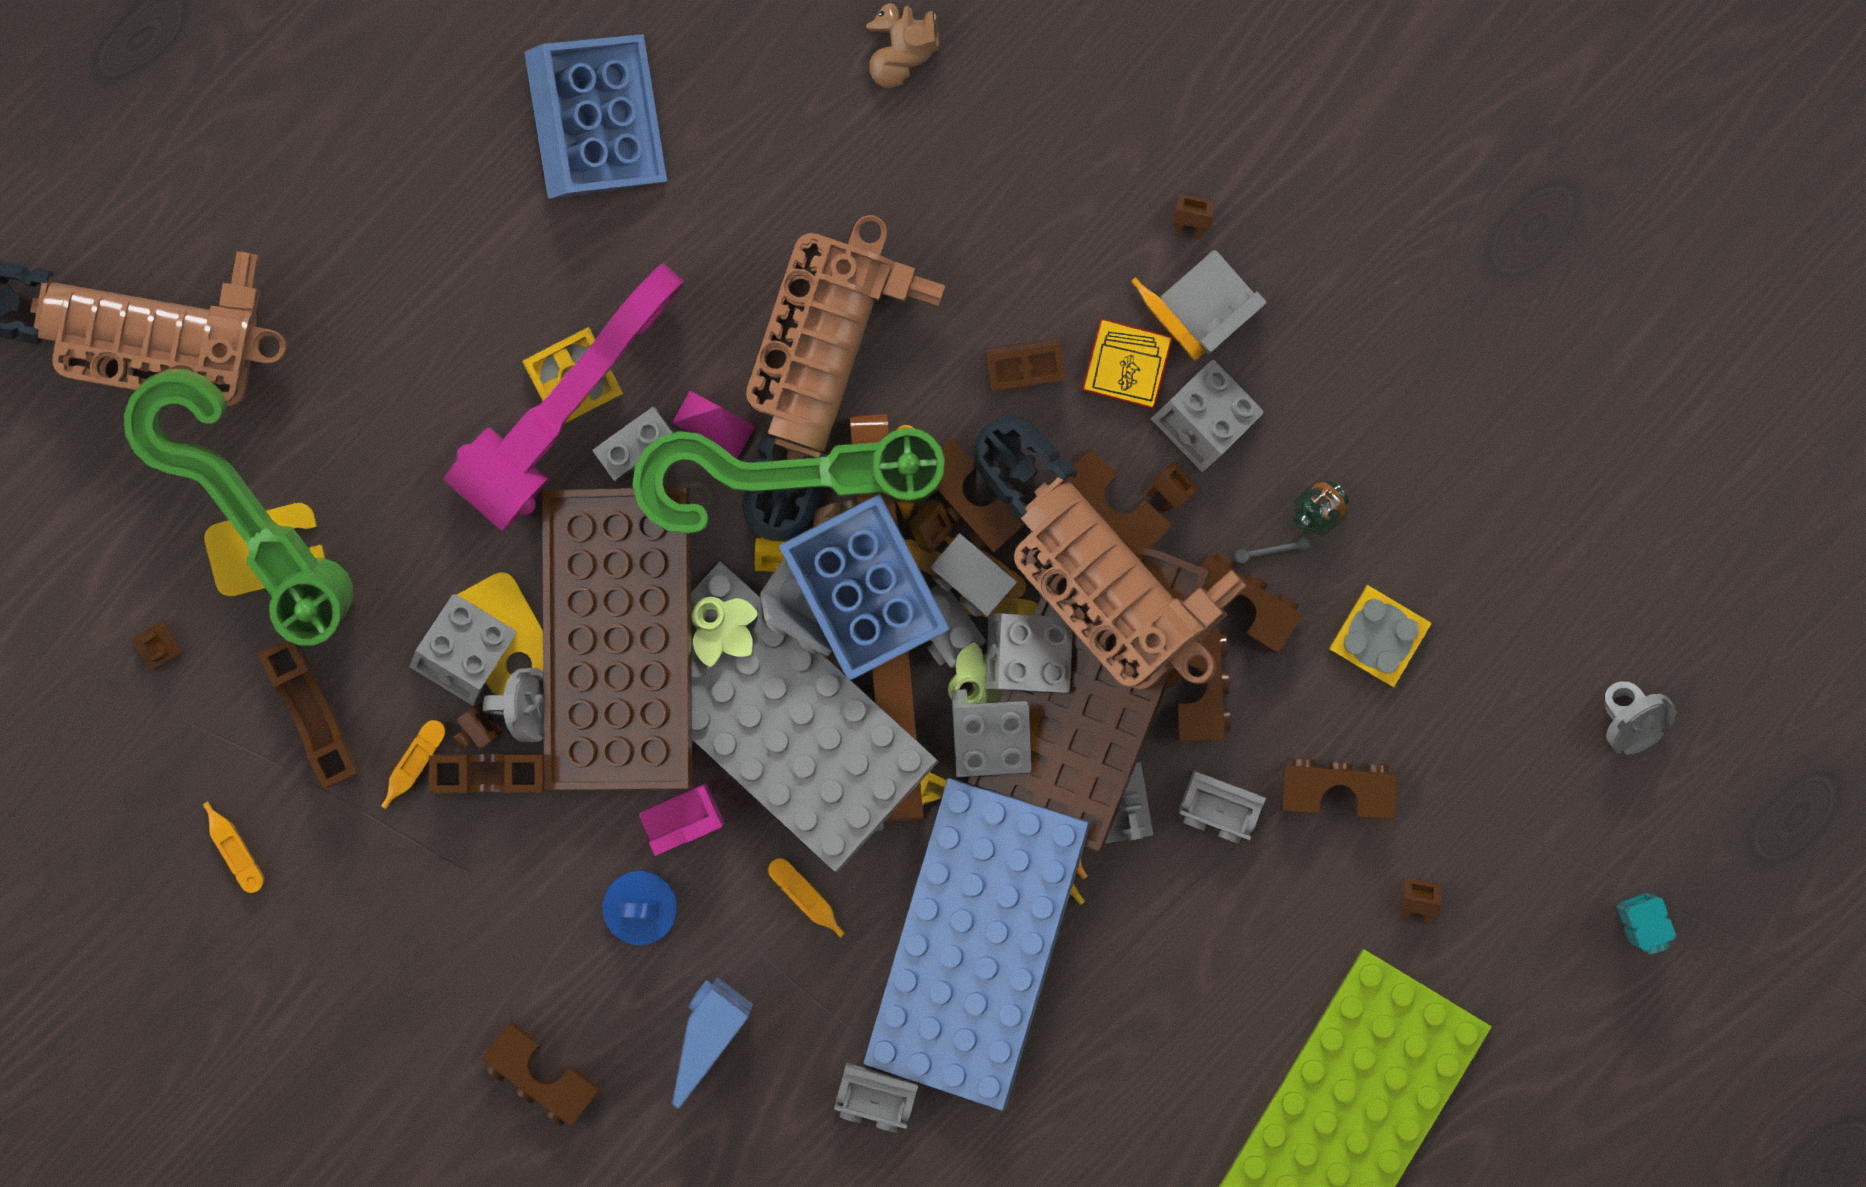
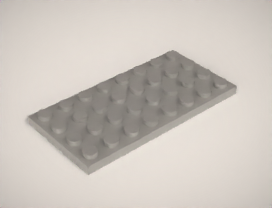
(800, 734)

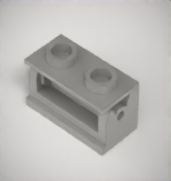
(626, 446)
(972, 575)
(1220, 806)
(875, 1097)

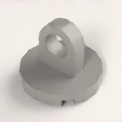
(520, 705)
(1640, 723)

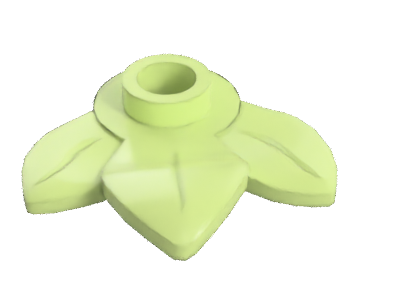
(726, 633)
(972, 669)

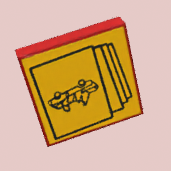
(1127, 363)

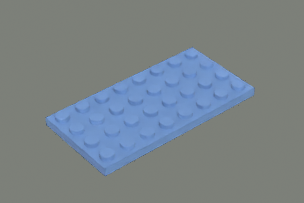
(977, 943)

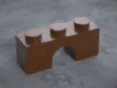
(990, 523)
(1136, 529)
(1272, 617)
(1205, 716)
(486, 773)
(1372, 789)
(511, 1059)

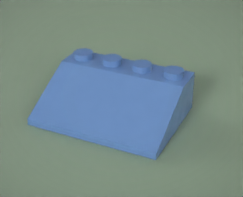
(595, 115)
(864, 587)
(714, 1021)

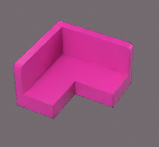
(681, 819)

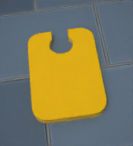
(230, 553)
(503, 600)

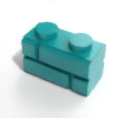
(1646, 922)

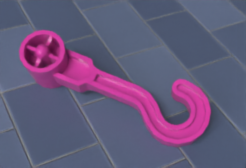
(501, 473)

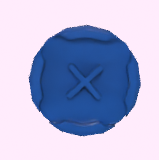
(639, 907)

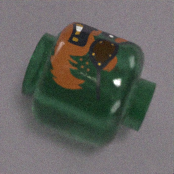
(1320, 507)

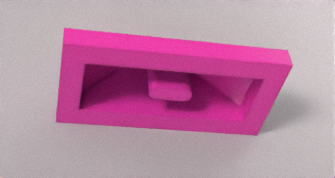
(714, 423)

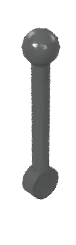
(1243, 555)

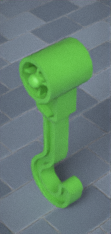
(902, 466)
(306, 591)

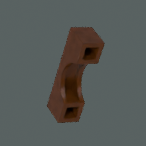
(311, 712)

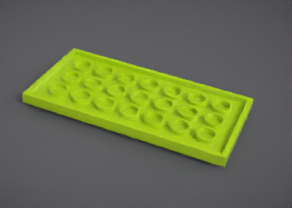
(1362, 1085)

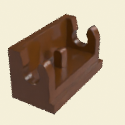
(1025, 364)

